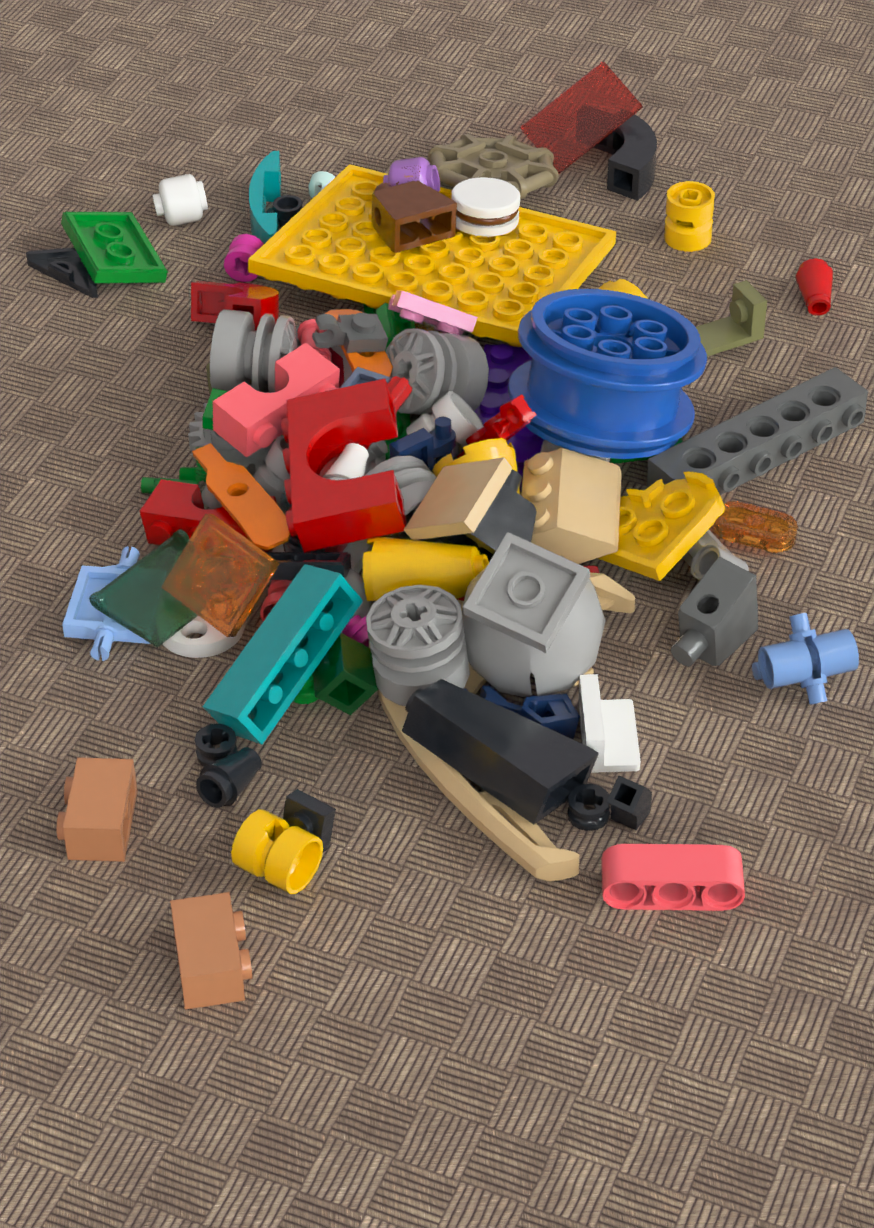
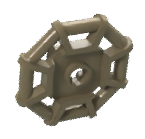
(496, 158)

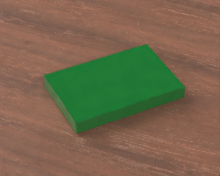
(113, 247)

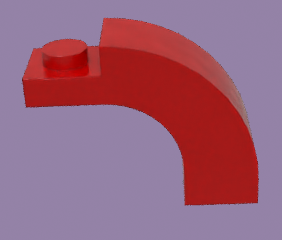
(211, 298)

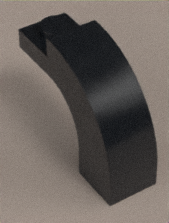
(632, 159)

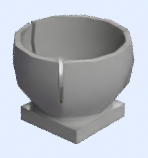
(532, 617)

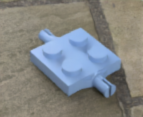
(87, 622)

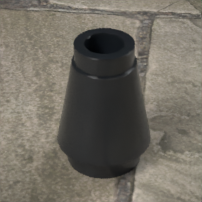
(227, 777)

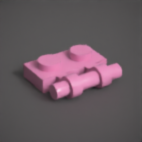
(424, 310)

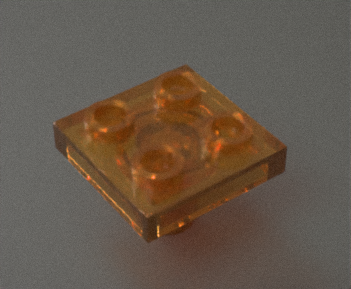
(220, 575)

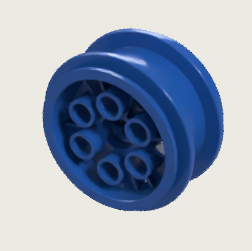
(608, 372)

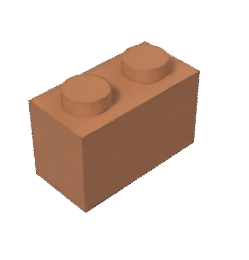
(98, 809)
(209, 951)

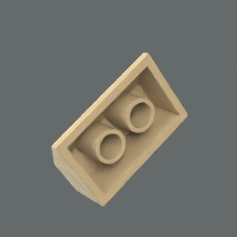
(574, 503)

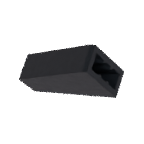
(498, 749)

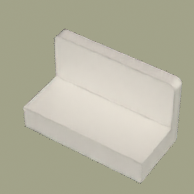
(608, 728)

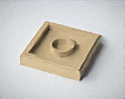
(458, 499)

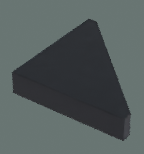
(64, 267)

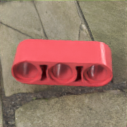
(672, 877)

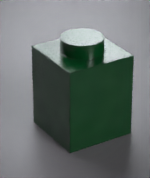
(345, 675)

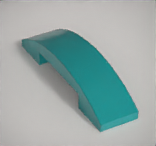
(264, 188)

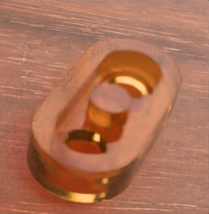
(756, 527)

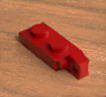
(507, 423)

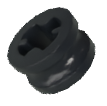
(213, 735)
(588, 795)

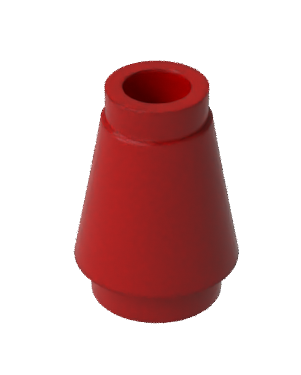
(815, 284)

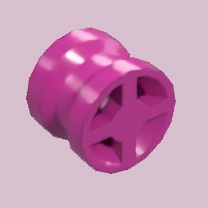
(237, 258)

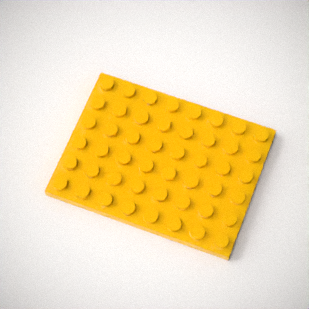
(494, 277)

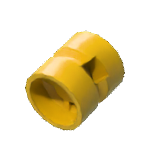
(689, 216)
(278, 852)

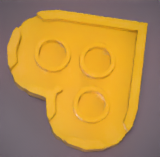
(664, 523)

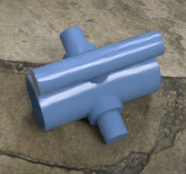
(807, 659)

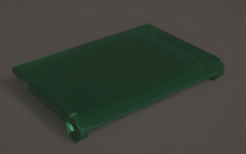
(138, 599)

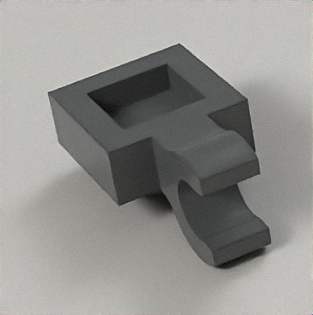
(356, 332)

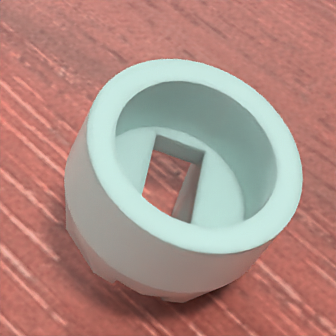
(319, 178)

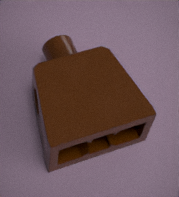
(412, 215)

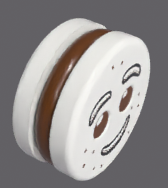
(486, 206)

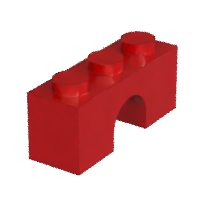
(177, 507)

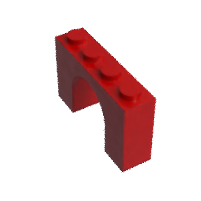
(317, 430)

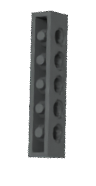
(767, 433)

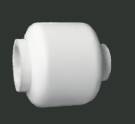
(180, 200)

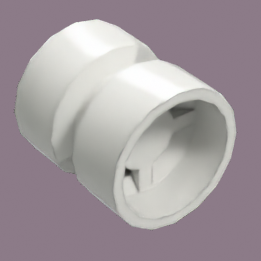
(463, 419)

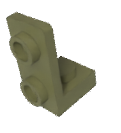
(740, 328)

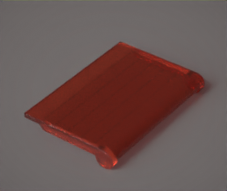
(582, 116)

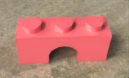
(253, 418)

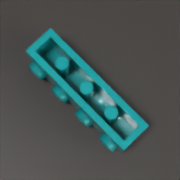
(283, 653)

